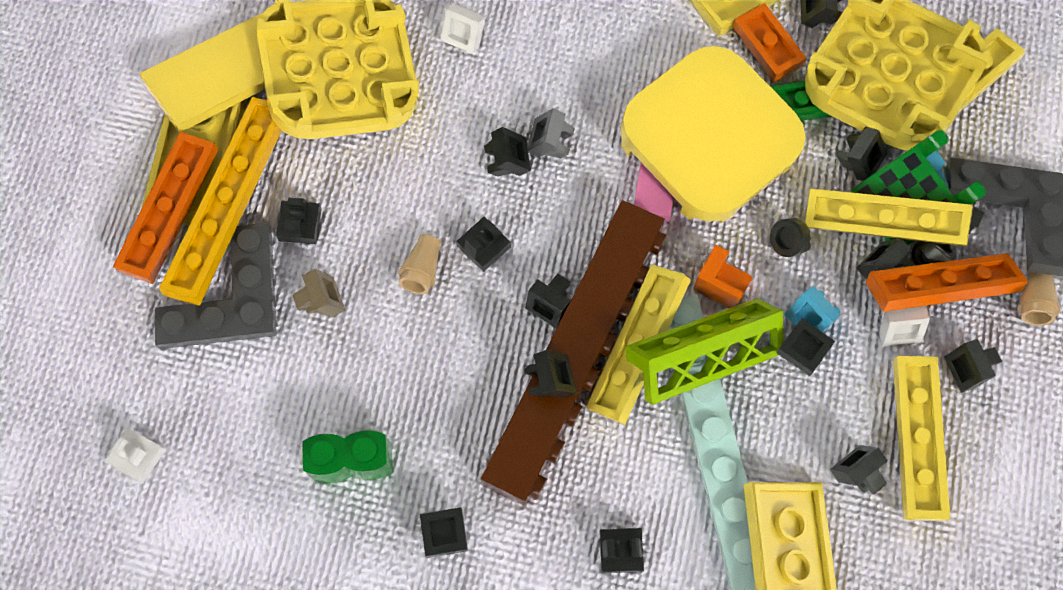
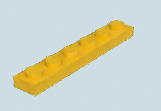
(222, 205)

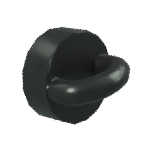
(790, 237)
(933, 251)

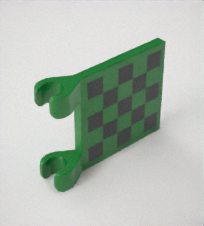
(916, 178)

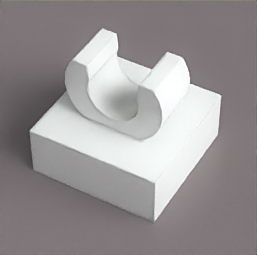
(462, 28)
(904, 326)
(134, 455)

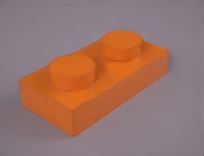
(769, 42)

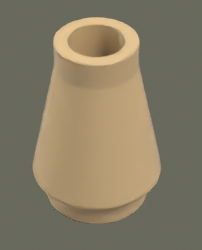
(420, 266)
(1039, 300)

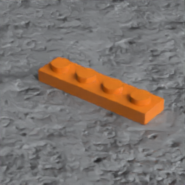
(166, 208)
(945, 282)

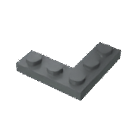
(1035, 191)
(244, 317)

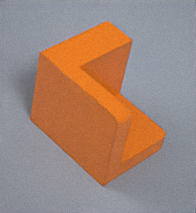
(721, 280)

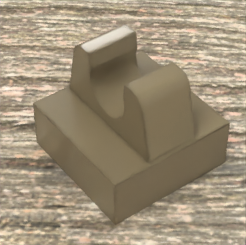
(319, 294)

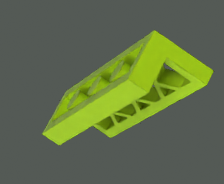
(701, 337)

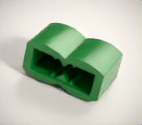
(336, 459)

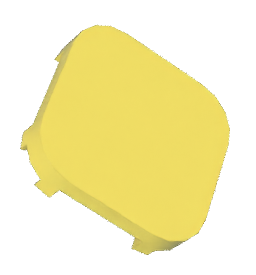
(336, 67)
(896, 69)
(712, 133)

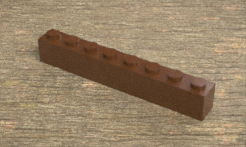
(583, 335)

